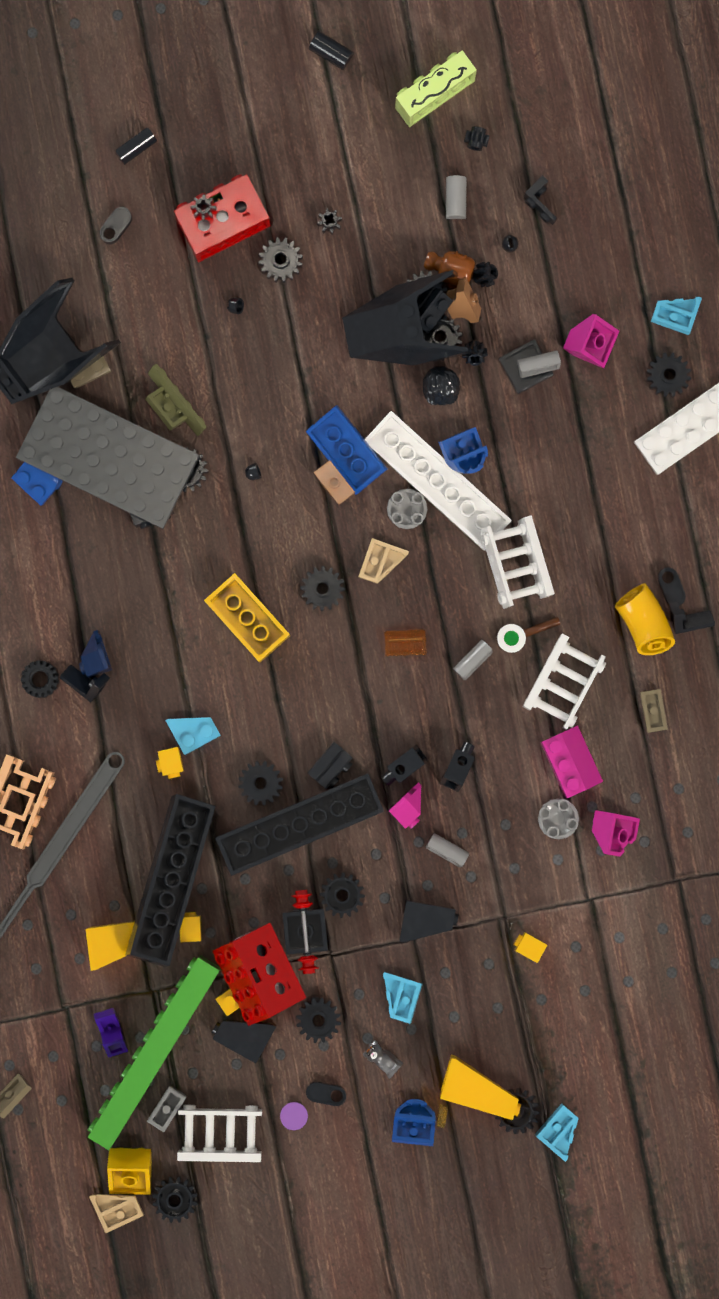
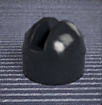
(505, 243)
(236, 305)
(253, 472)

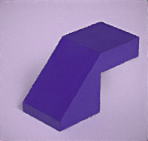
(111, 1032)

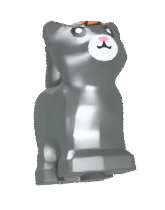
(383, 1058)

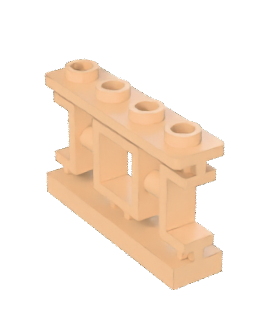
(31, 808)

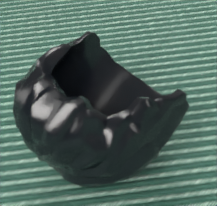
(441, 386)

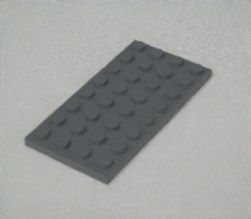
(107, 456)

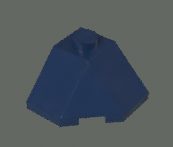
(94, 657)

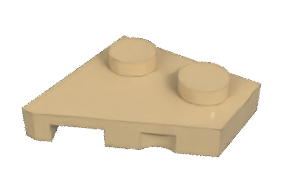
(380, 560)
(116, 1210)

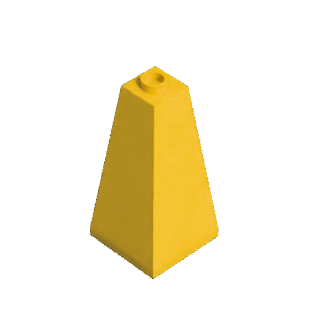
(108, 943)
(473, 1089)

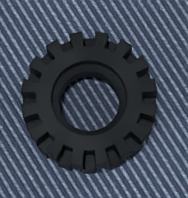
(30, 670)

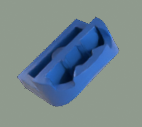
(464, 451)
(36, 483)
(414, 1123)

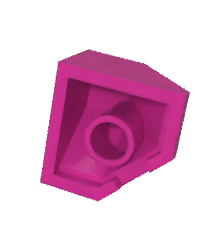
(408, 807)
(614, 831)

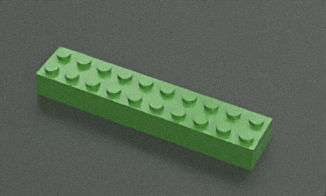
(154, 1052)

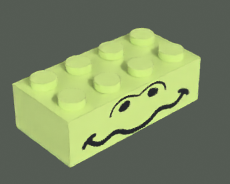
(435, 88)

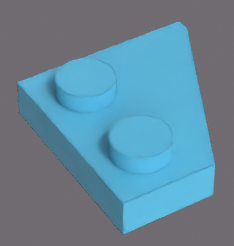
(676, 314)
(193, 732)
(401, 996)
(558, 1131)

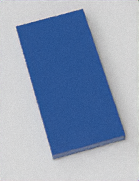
(346, 449)

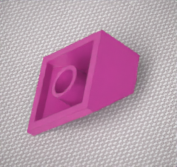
(592, 340)

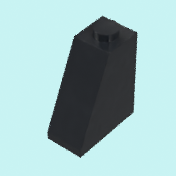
(426, 920)
(244, 1039)

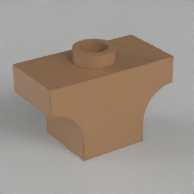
(464, 303)
(334, 482)

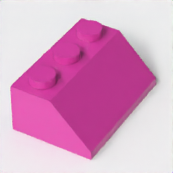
(571, 762)

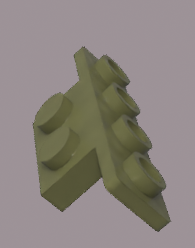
(171, 405)

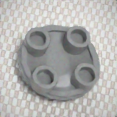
(407, 508)
(558, 818)

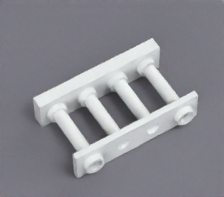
(536, 567)
(544, 683)
(209, 1152)

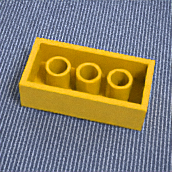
(247, 618)

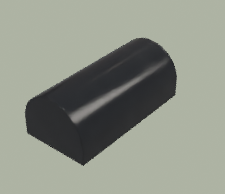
(330, 50)
(135, 146)

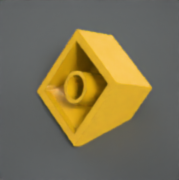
(129, 1171)

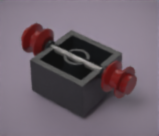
(305, 931)

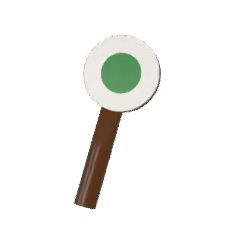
(512, 637)

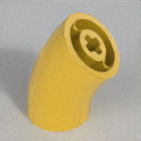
(645, 621)

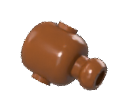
(451, 260)

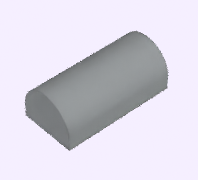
(456, 197)
(539, 364)
(473, 659)
(447, 850)
(166, 1108)

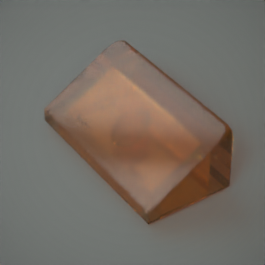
(405, 642)

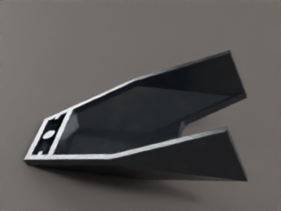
(392, 328)
(40, 351)

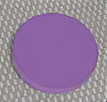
(294, 1116)

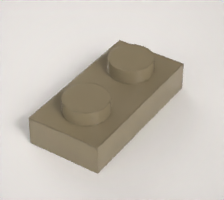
(91, 373)
(653, 710)
(13, 1094)

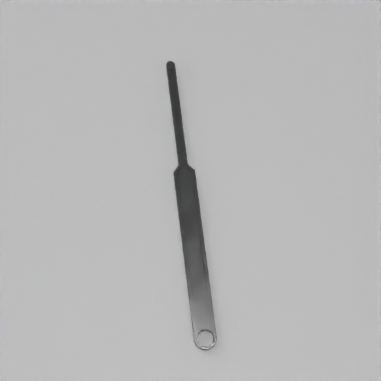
(65, 834)

